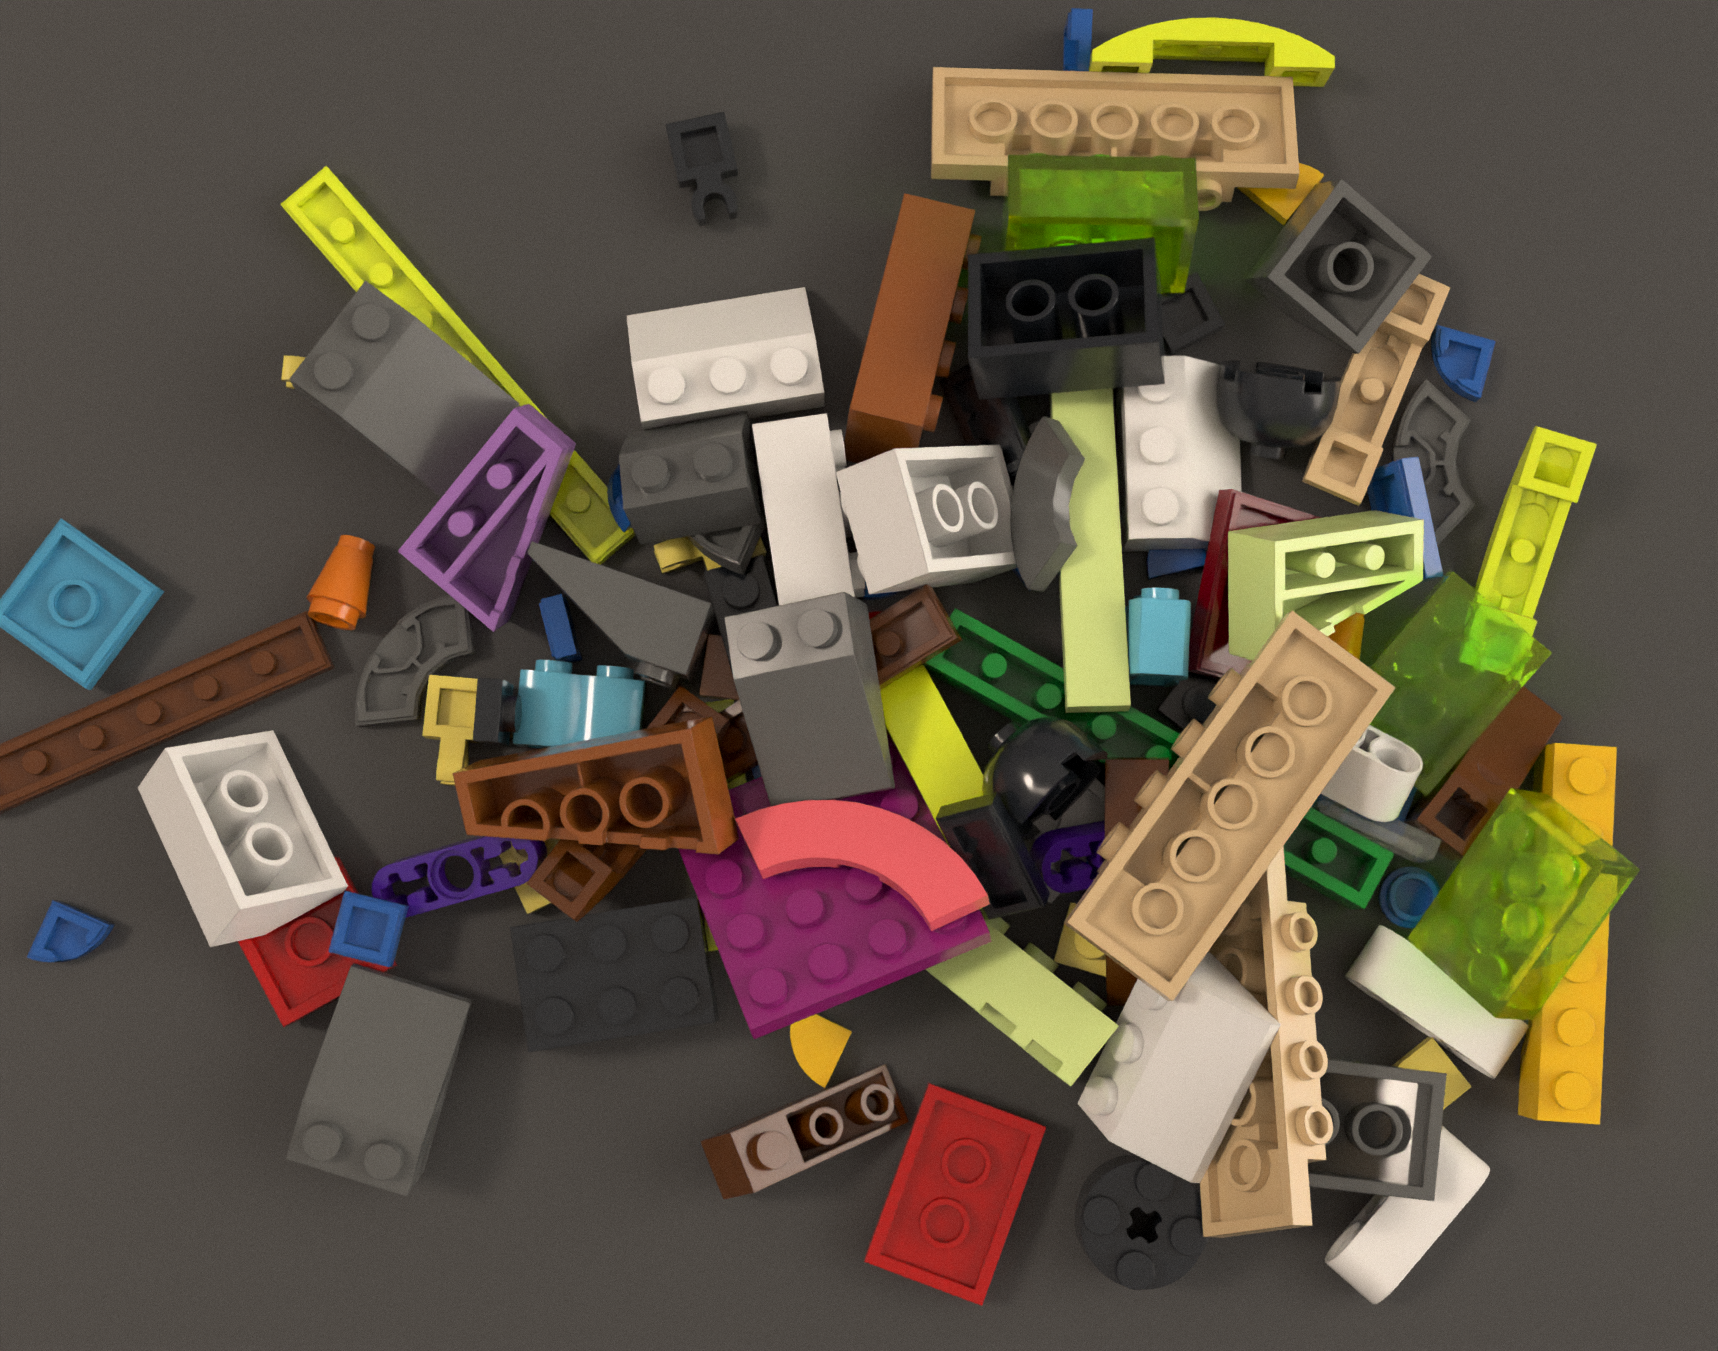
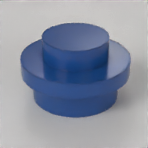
(1407, 895)

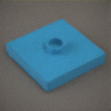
(76, 604)

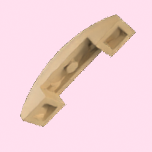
(1372, 392)

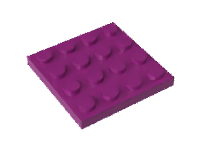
(818, 931)

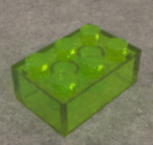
(1104, 200)
(1452, 674)
(1522, 904)

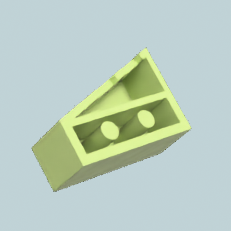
(1319, 571)
(1028, 1002)

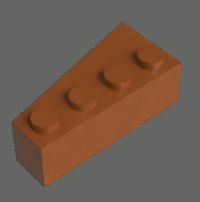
(910, 327)
(624, 788)

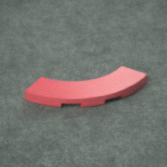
(867, 839)

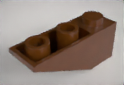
(1484, 774)
(803, 1133)

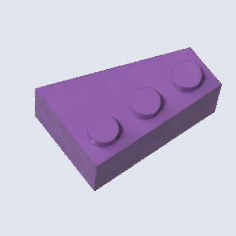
(489, 516)

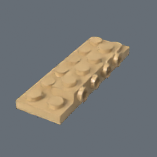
(1230, 123)
(1226, 804)
(1262, 1163)

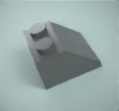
(1338, 266)
(690, 478)

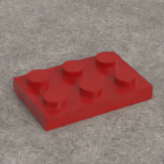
(955, 1193)

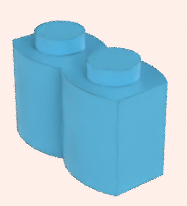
(1158, 637)
(575, 707)

